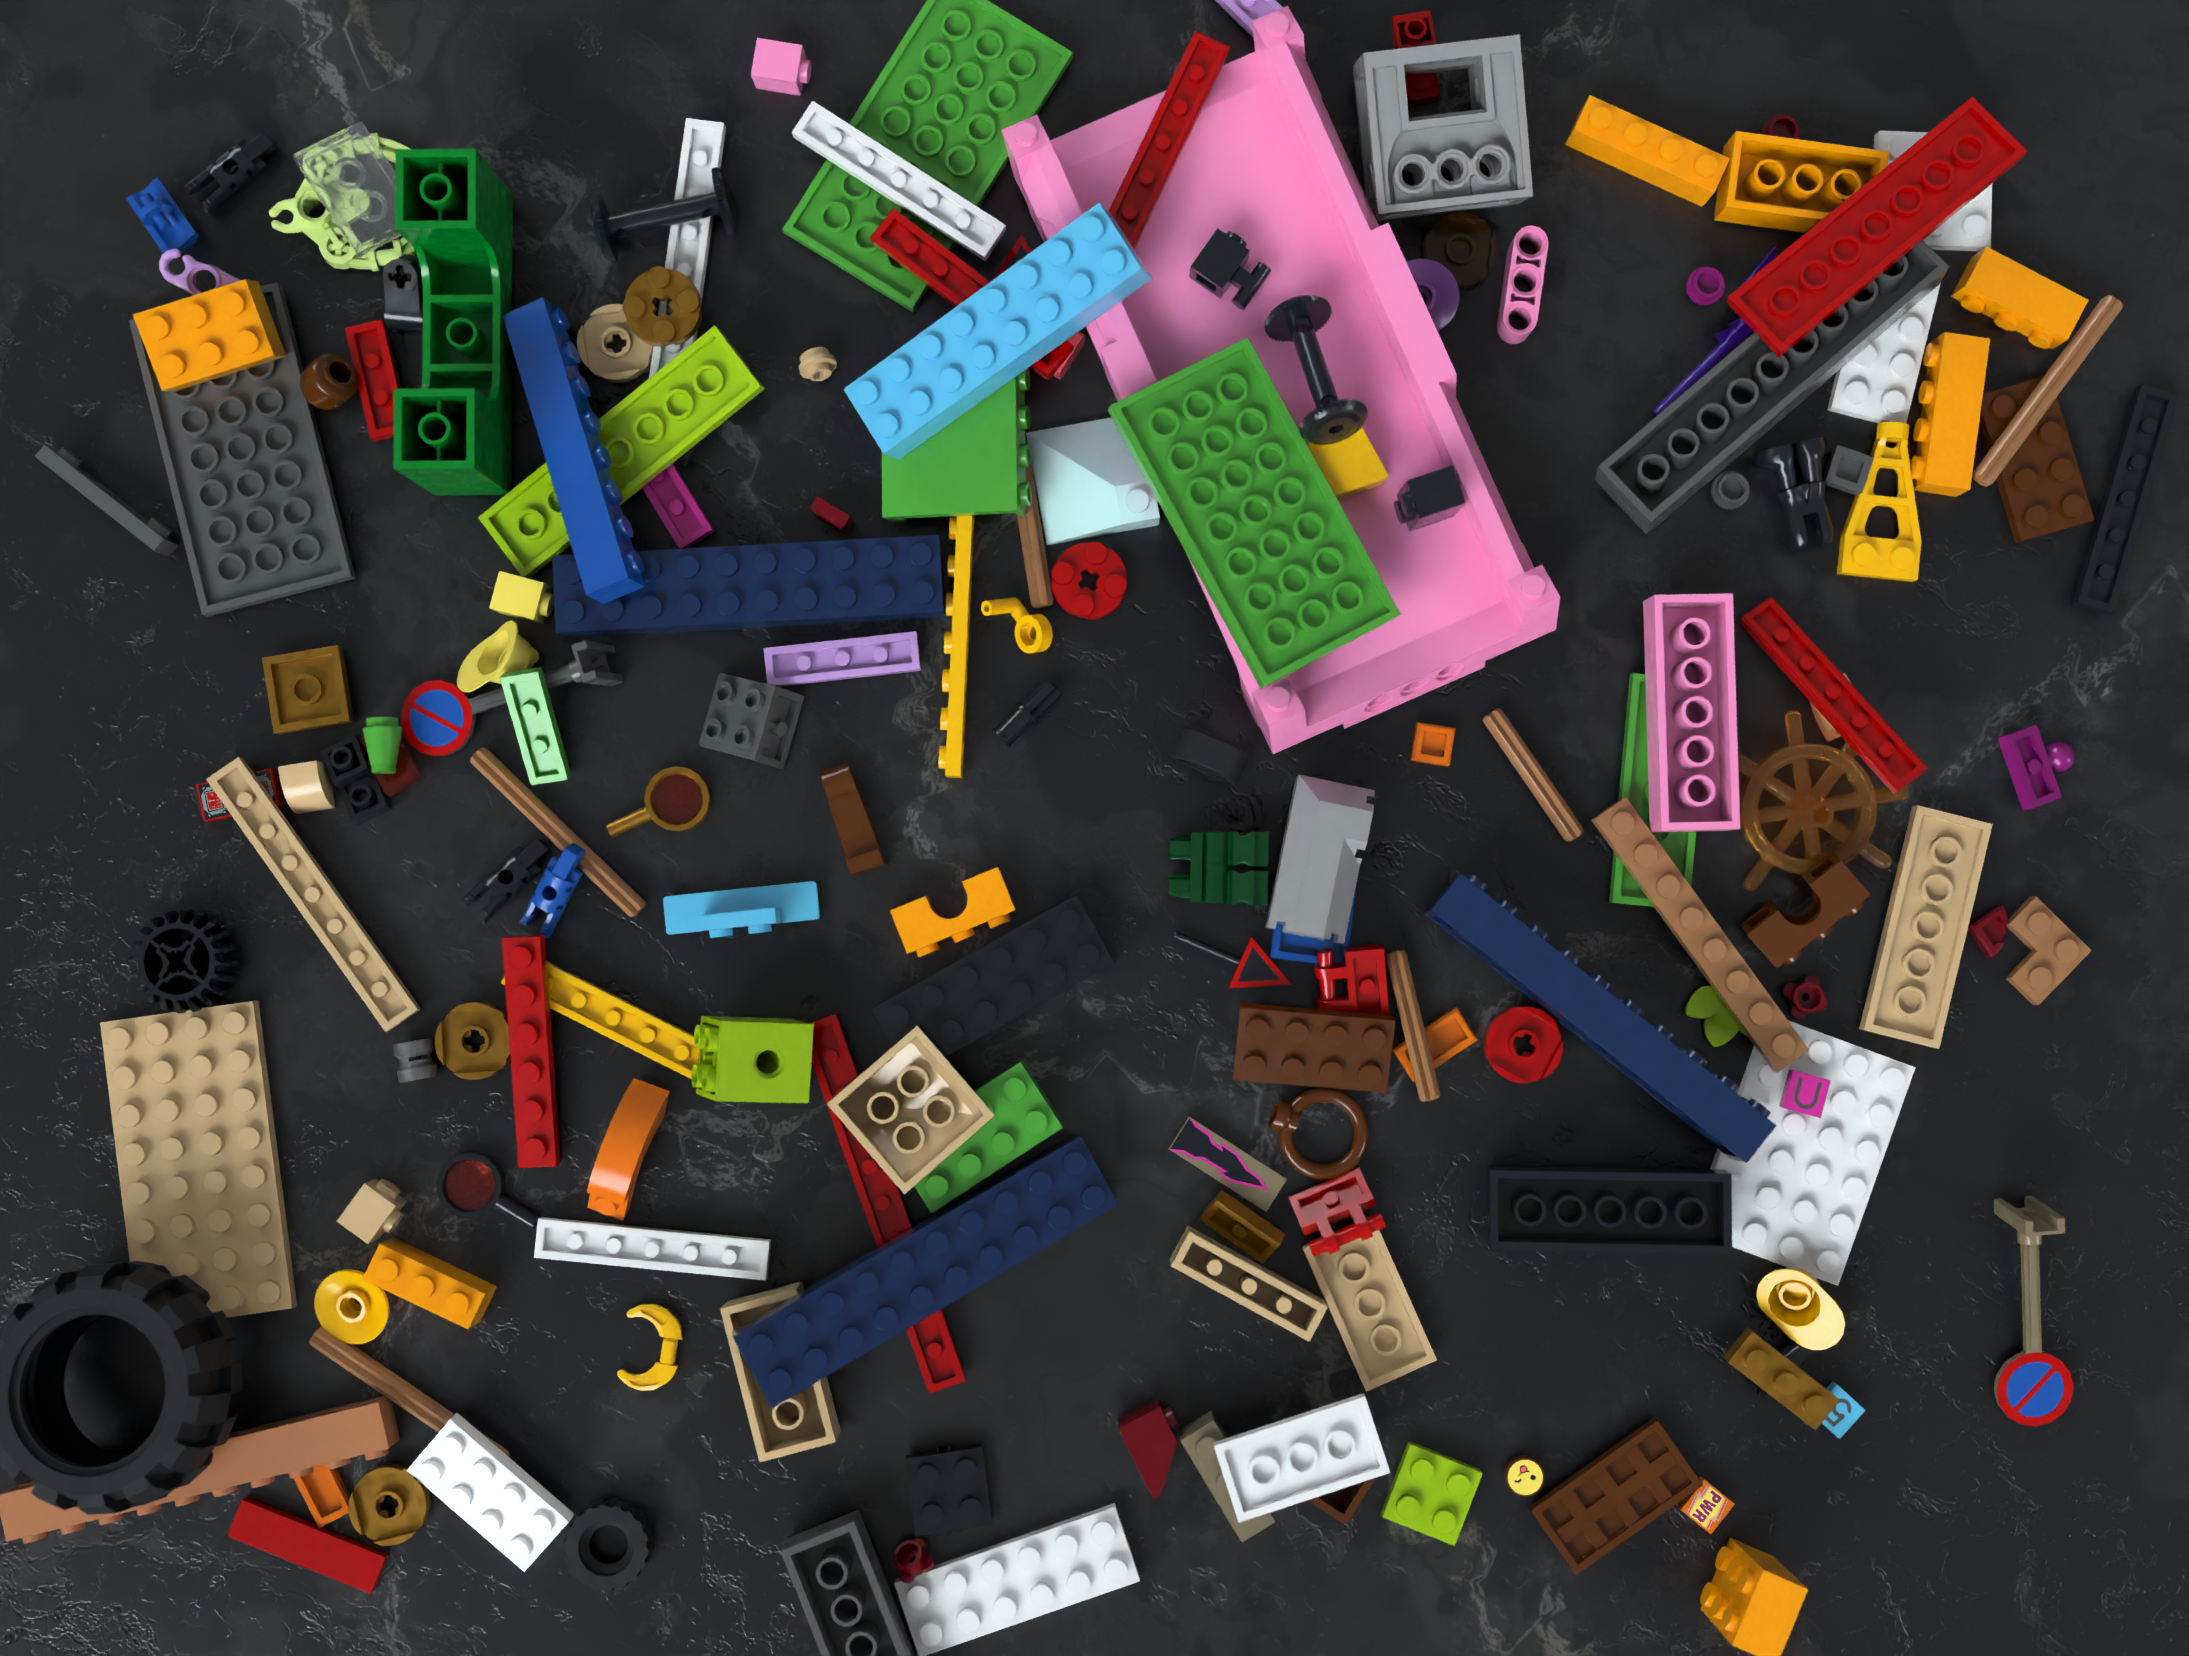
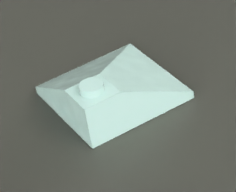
(1089, 482)

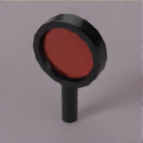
(475, 1185)

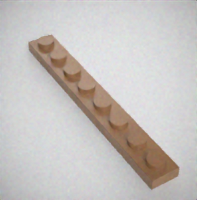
(1700, 935)

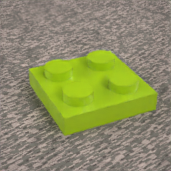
(1431, 1493)

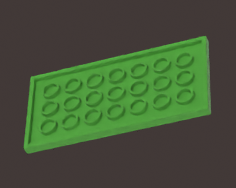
(941, 108)
(1254, 512)

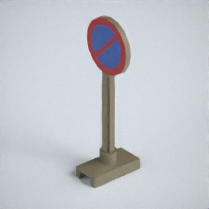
(2033, 1383)

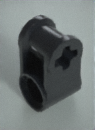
(402, 296)

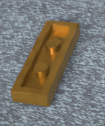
(1781, 1378)

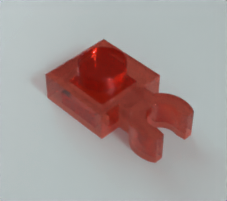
(406, 772)

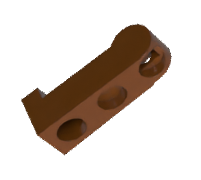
(852, 820)

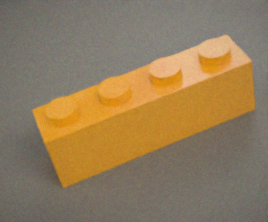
(1647, 151)
(1949, 414)

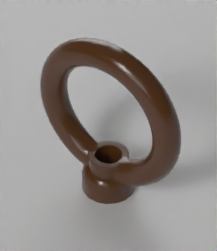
(1285, 1120)

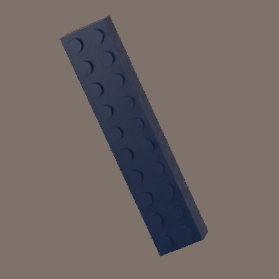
(762, 587)
(1600, 1019)
(923, 1269)

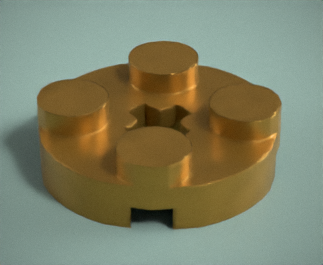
(662, 285)
(460, 1057)
(378, 1523)

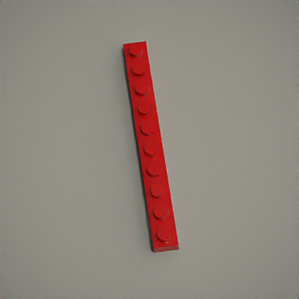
(881, 1201)

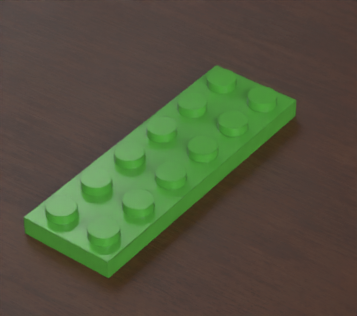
(1634, 786)

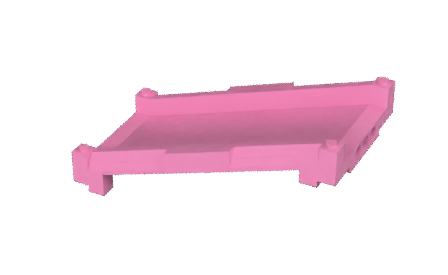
(1282, 181)

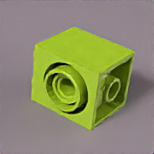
(729, 1056)

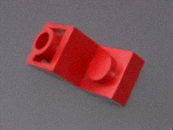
(1414, 31)

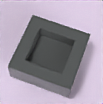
(1847, 470)

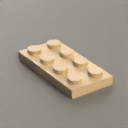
(1371, 1310)

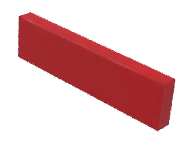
(308, 1545)

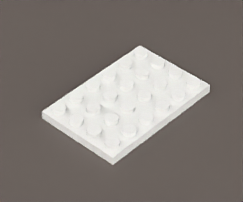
(1813, 1174)

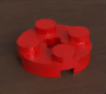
(1110, 586)
(1529, 1065)

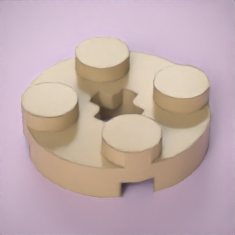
(604, 362)

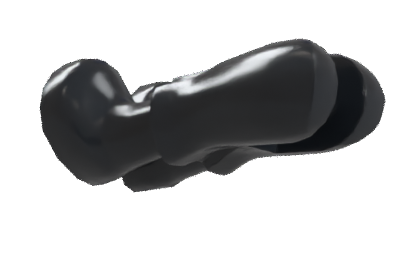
(1803, 500)

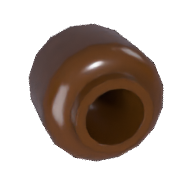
(329, 381)

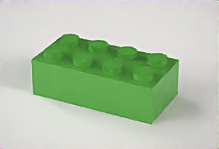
(1020, 1123)

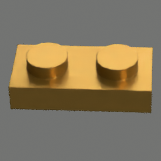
(1242, 1226)

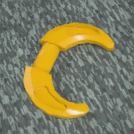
(671, 1330)

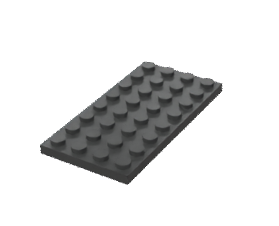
(250, 479)

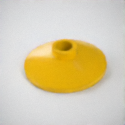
(342, 1315)

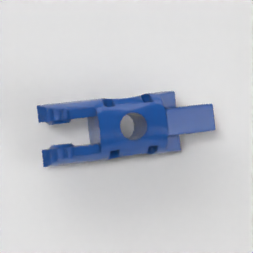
(555, 889)

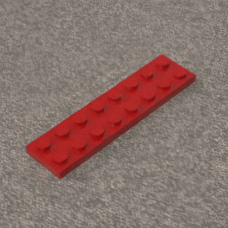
(1876, 226)

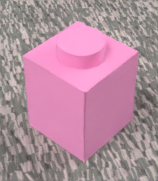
(780, 67)

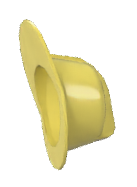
(494, 656)

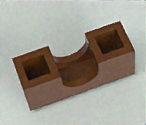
(1834, 896)

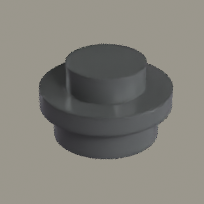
(1730, 490)

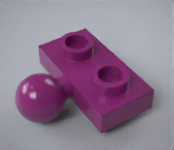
(2034, 765)

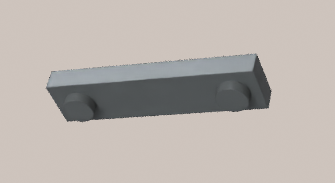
(67, 466)

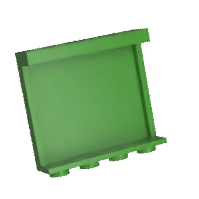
(968, 465)

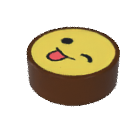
(1524, 1475)

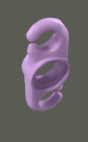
(187, 279)

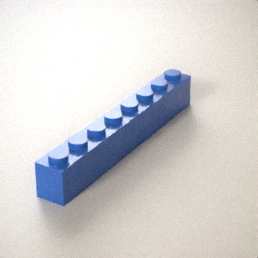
(574, 451)

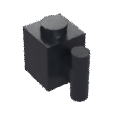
(1222, 265)

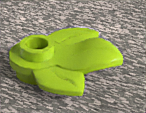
(1718, 1021)

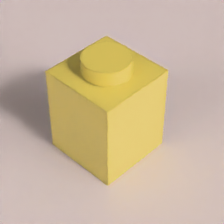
(522, 598)

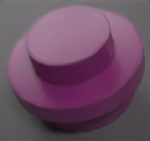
(1705, 285)

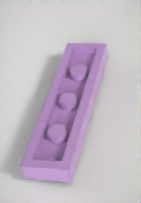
(842, 659)

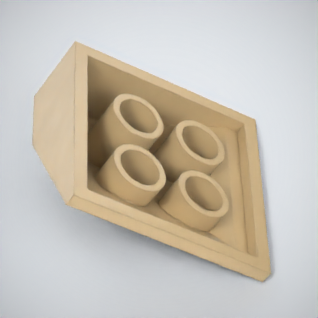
(910, 1109)

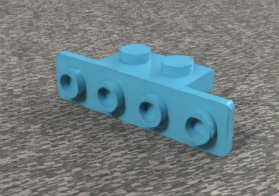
(741, 907)

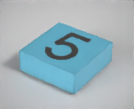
(1843, 1414)

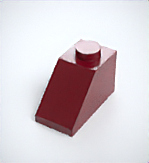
(1151, 1442)

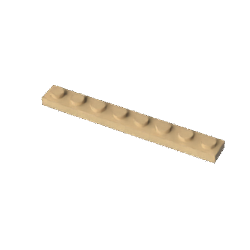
(313, 894)

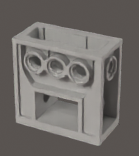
(1488, 133)

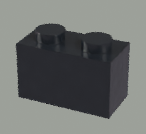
(1429, 499)

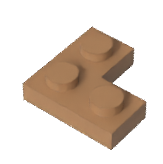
(2052, 946)

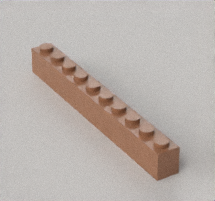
(246, 1457)

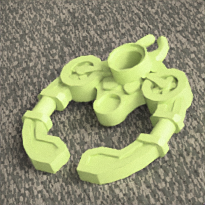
(325, 231)

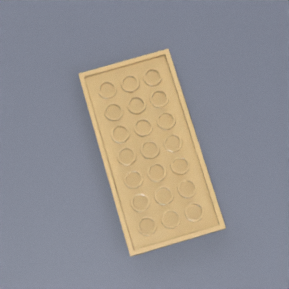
(201, 1153)

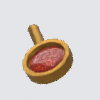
(673, 799)

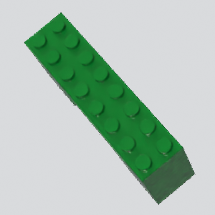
(459, 423)

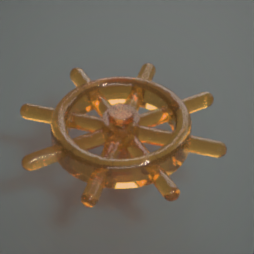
(1808, 806)

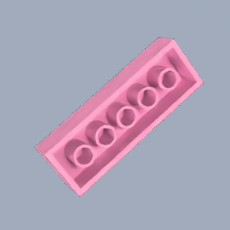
(1691, 713)

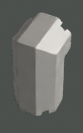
(1318, 858)

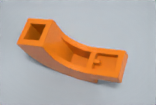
(625, 1147)

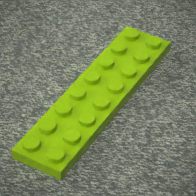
(642, 438)

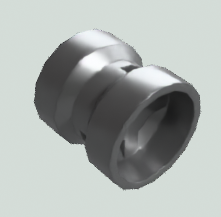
(419, 1068)

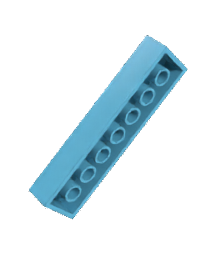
(998, 332)

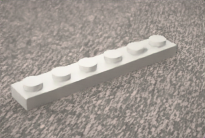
(899, 180)
(652, 1248)

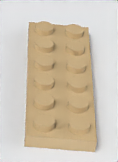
(1925, 926)

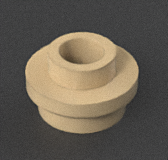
(817, 364)

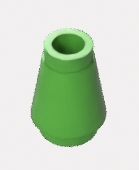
(382, 743)

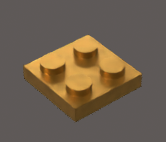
(308, 689)

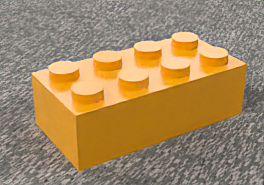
(1790, 180)

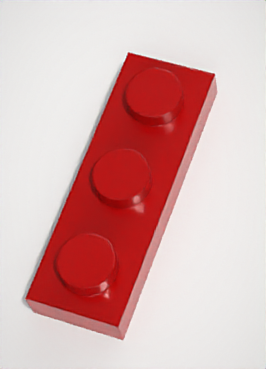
(377, 375)

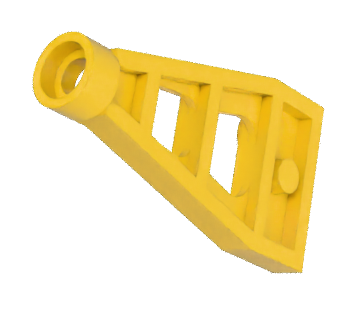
(1882, 556)

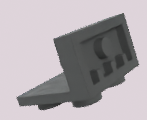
(751, 720)

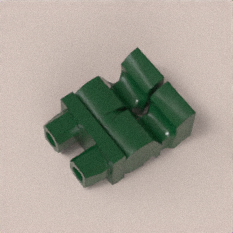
(1210, 865)

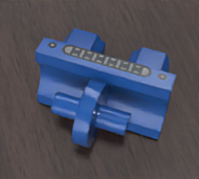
(163, 217)

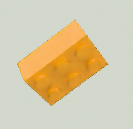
(209, 335)
(1752, 1599)

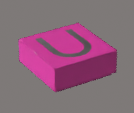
(1804, 1093)

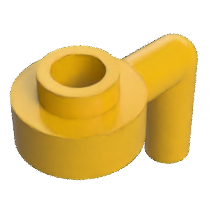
(1032, 631)

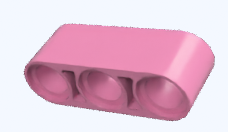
(1532, 270)

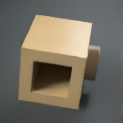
(373, 1210)

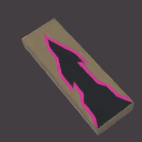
(1227, 1163)

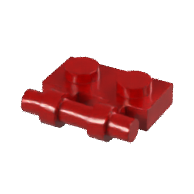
(1364, 977)
(1331, 1203)

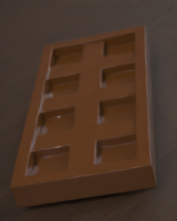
(2042, 479)
(1313, 1047)
(1615, 1496)

